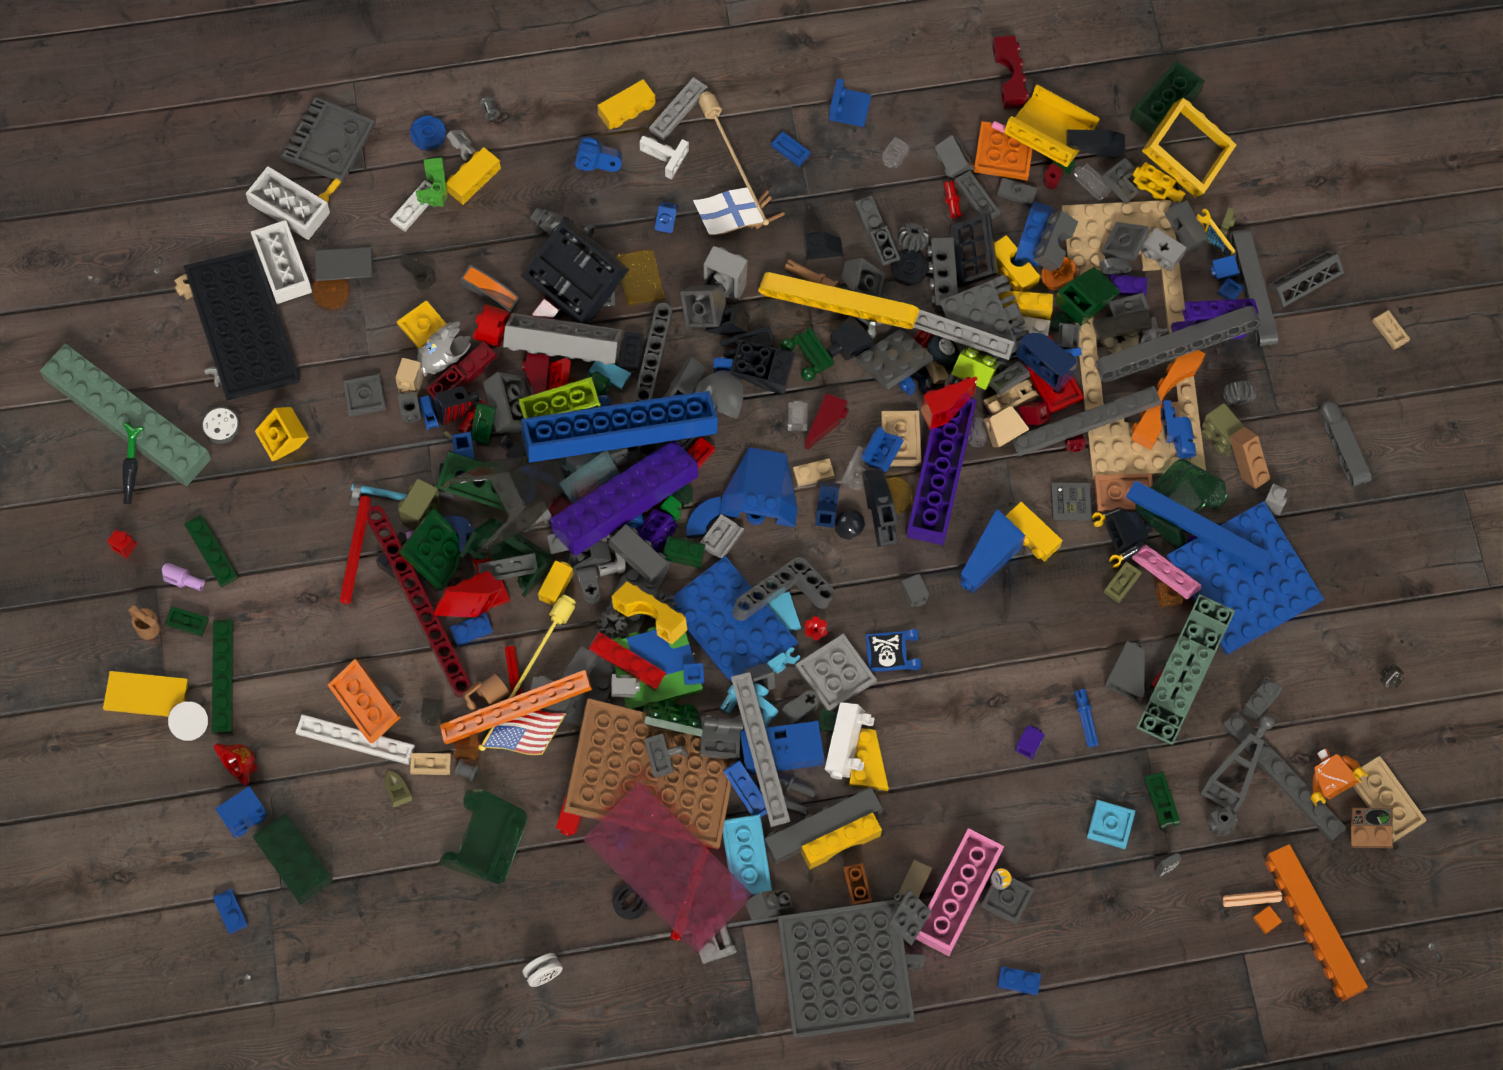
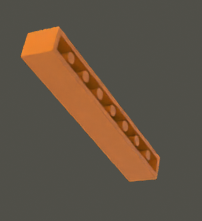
(1315, 922)

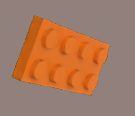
(364, 701)

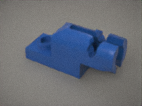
(1178, 431)

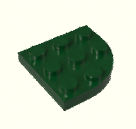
(433, 549)
(673, 717)

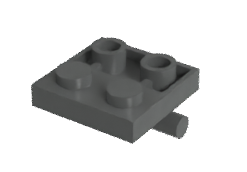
(720, 738)

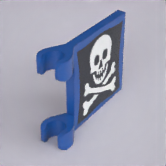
(888, 651)

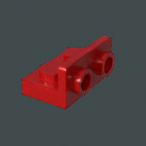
(559, 373)

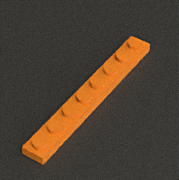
(515, 707)

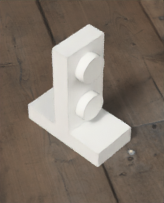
(665, 153)

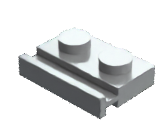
(722, 537)

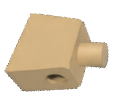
(1003, 424)

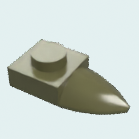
(397, 789)

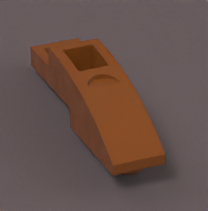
(857, 885)

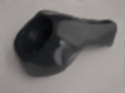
(924, 382)

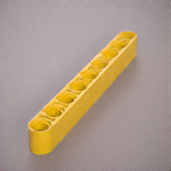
(839, 300)

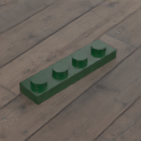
(211, 551)

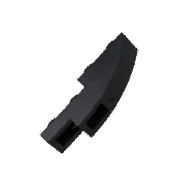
(882, 507)

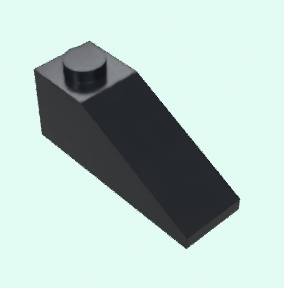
(1096, 142)

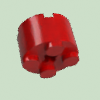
(491, 325)

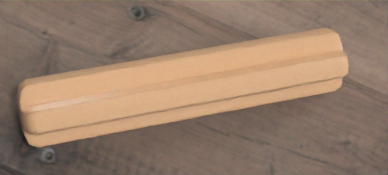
(1251, 898)

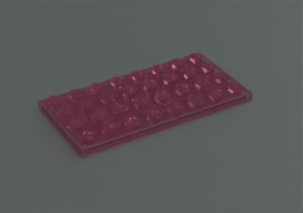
(668, 867)

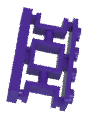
(1201, 311)

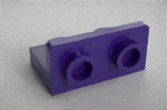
(657, 529)

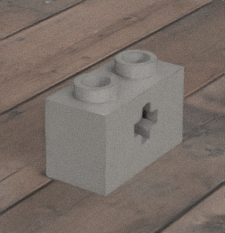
(1172, 249)

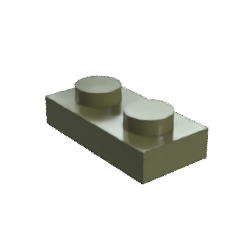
(1122, 582)

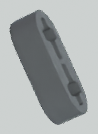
(1115, 266)

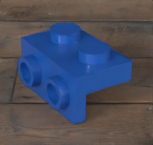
(881, 450)

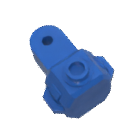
(593, 155)

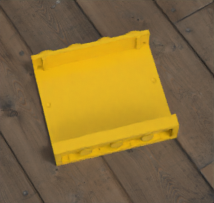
(1044, 124)

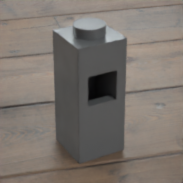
(1186, 225)

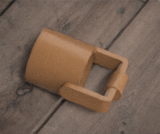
(145, 622)
(490, 691)

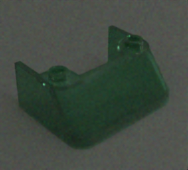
(512, 547)

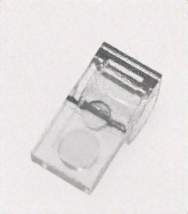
(854, 469)

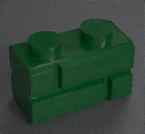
(684, 552)

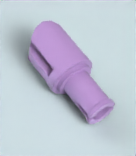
(181, 577)

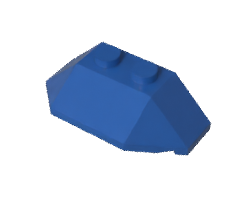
(1032, 233)

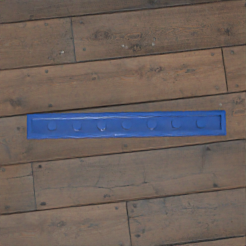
(1198, 525)

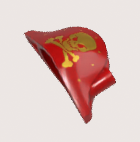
(237, 760)

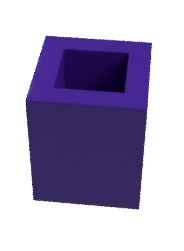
(1030, 741)

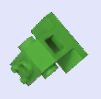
(436, 175)

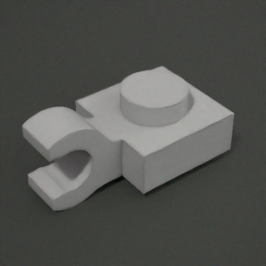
(461, 141)

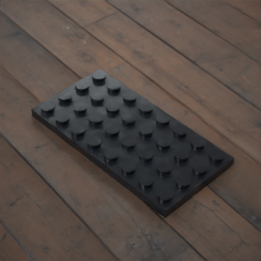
(241, 324)

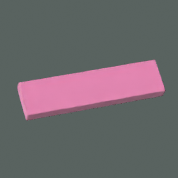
(1167, 572)

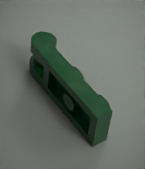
(1161, 800)

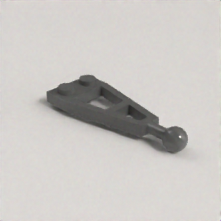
(1225, 796)

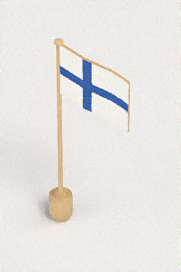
(734, 207)

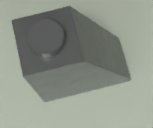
(1129, 673)

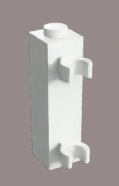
(845, 740)

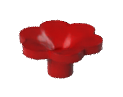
(815, 624)

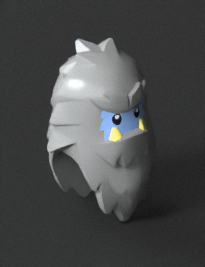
(442, 349)

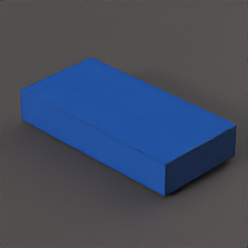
(790, 148)

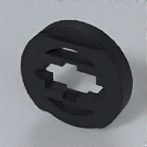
(628, 914)

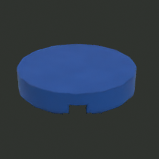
(428, 132)

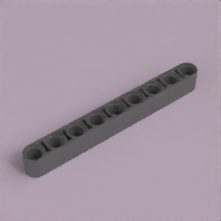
(1178, 343)
(654, 356)

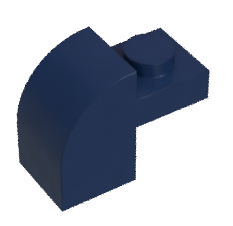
(827, 504)
(462, 529)

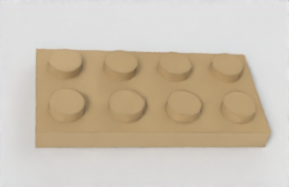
(1384, 791)

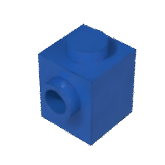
(1225, 268)

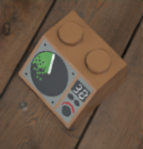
(1372, 828)

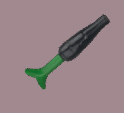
(130, 464)

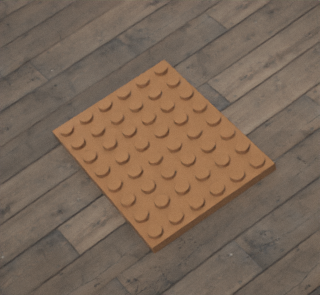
(614, 759)

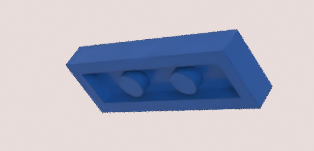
(746, 788)

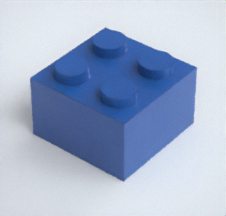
(241, 812)

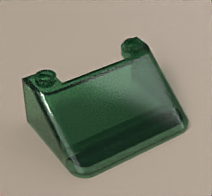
(1188, 487)
(489, 839)

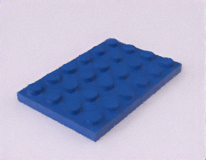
(727, 641)

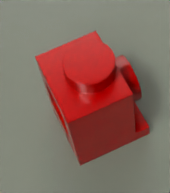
(121, 543)

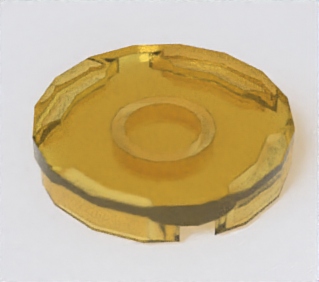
(900, 493)

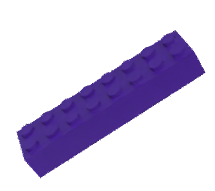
(940, 477)
(624, 497)

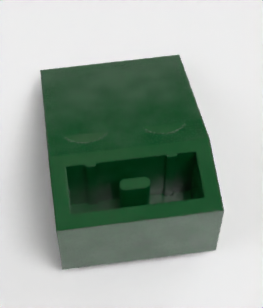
(1086, 295)

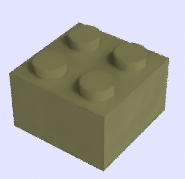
(1218, 427)
(419, 501)

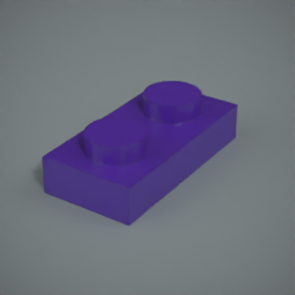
(1129, 284)

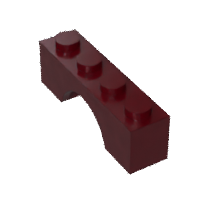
(1006, 53)

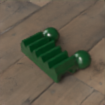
(813, 350)

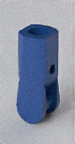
(428, 411)

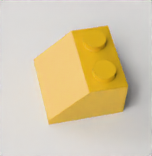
(281, 433)

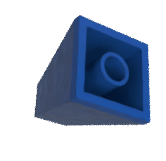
(995, 548)

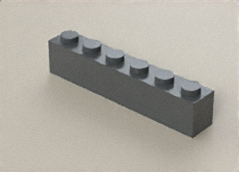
(830, 818)

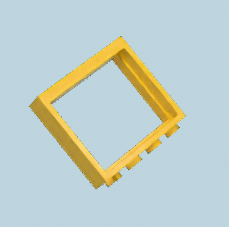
(1173, 167)

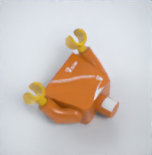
(1334, 776)

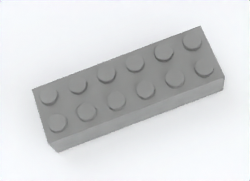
(562, 338)

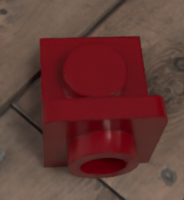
(1075, 443)

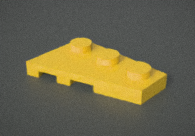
(873, 770)

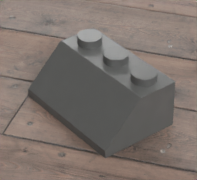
(504, 393)

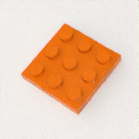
(1001, 154)

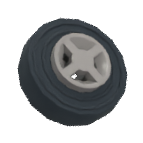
(943, 350)

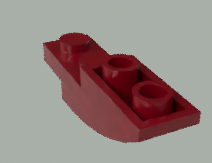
(465, 371)

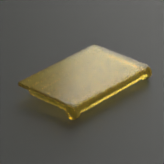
(643, 280)

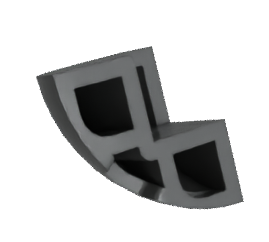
(725, 392)

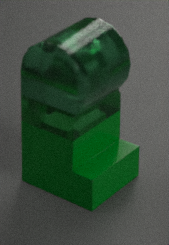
(677, 501)

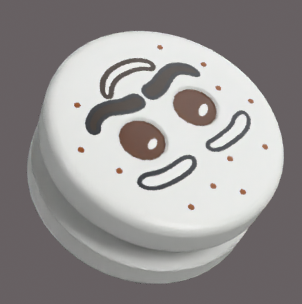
(542, 969)

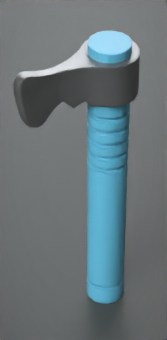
(359, 488)

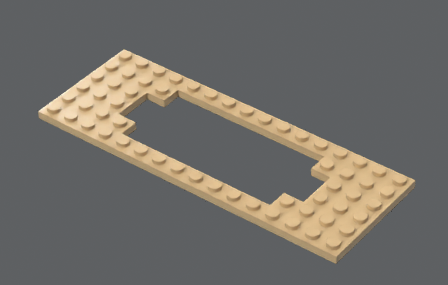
(1111, 444)

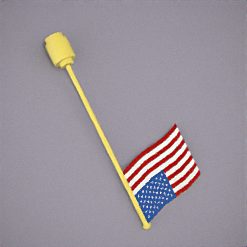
(533, 731)

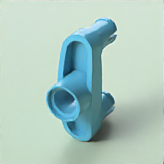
(768, 710)

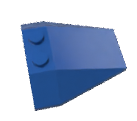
(761, 488)

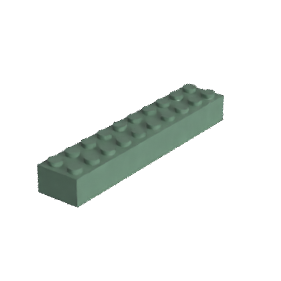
(114, 404)

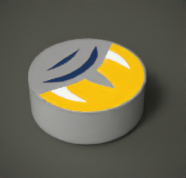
(1001, 879)

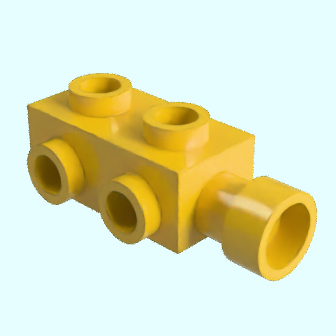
(1157, 183)

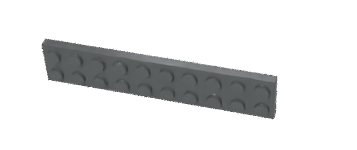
(602, 671)

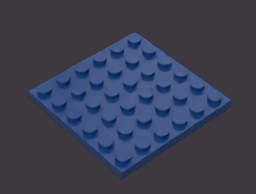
(1258, 597)

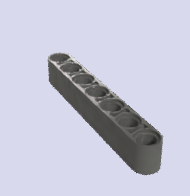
(1254, 285)

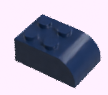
(1047, 359)

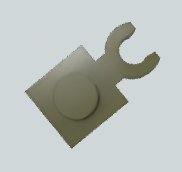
(1228, 221)

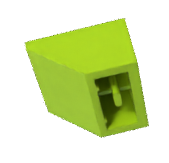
(973, 364)

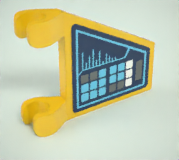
(1215, 236)

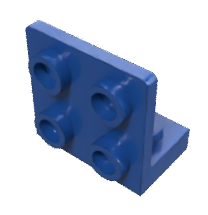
(849, 105)

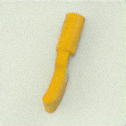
(331, 188)

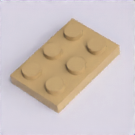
(906, 425)

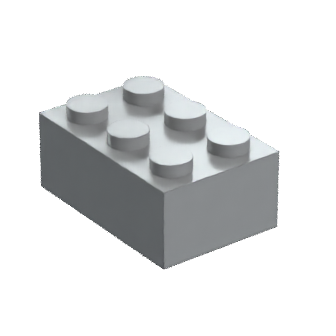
(726, 270)

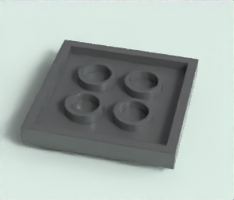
(894, 358)

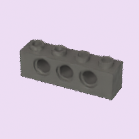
(942, 248)

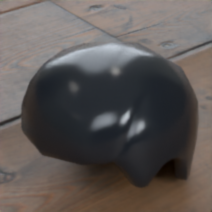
(849, 524)

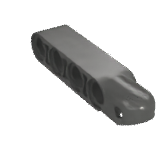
(1344, 444)

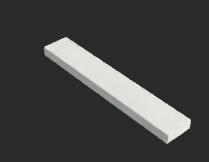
(354, 739)

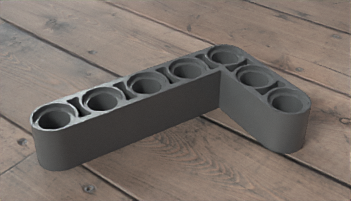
(776, 582)

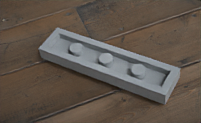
(678, 109)

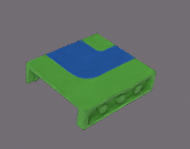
(665, 657)

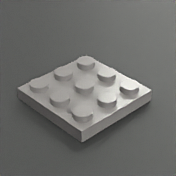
(836, 673)

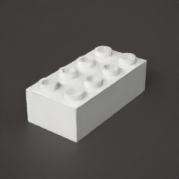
(288, 201)
(281, 262)

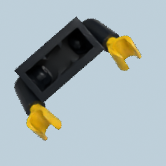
(1125, 530)

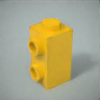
(556, 582)

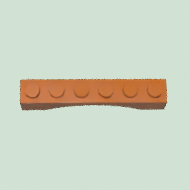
(1150, 426)

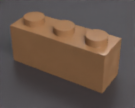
(1249, 457)

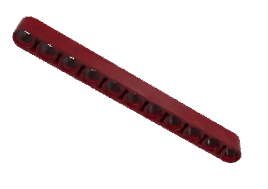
(418, 592)

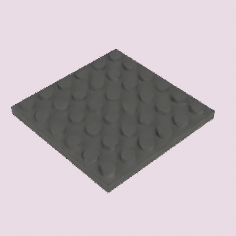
(845, 969)

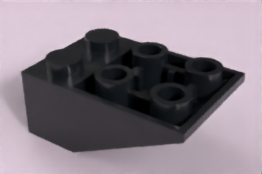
(763, 366)

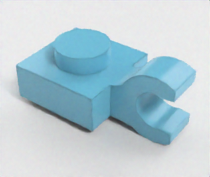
(779, 663)

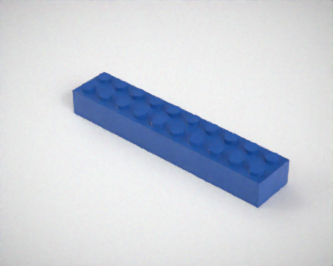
(619, 426)

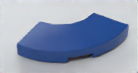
(702, 517)

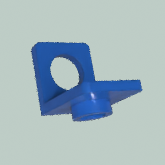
(666, 217)

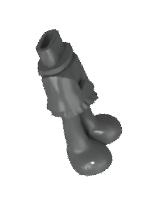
(549, 220)

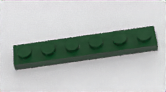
(222, 677)

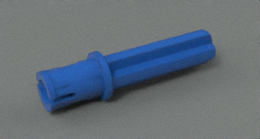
(1086, 717)

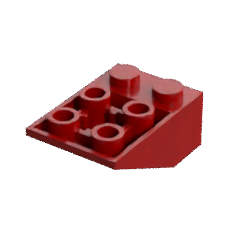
(942, 405)
(469, 597)

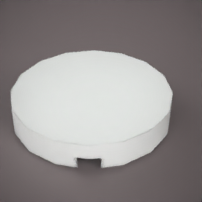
(187, 721)

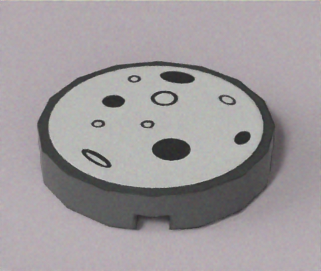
(220, 425)

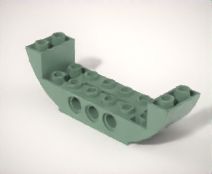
(1185, 669)

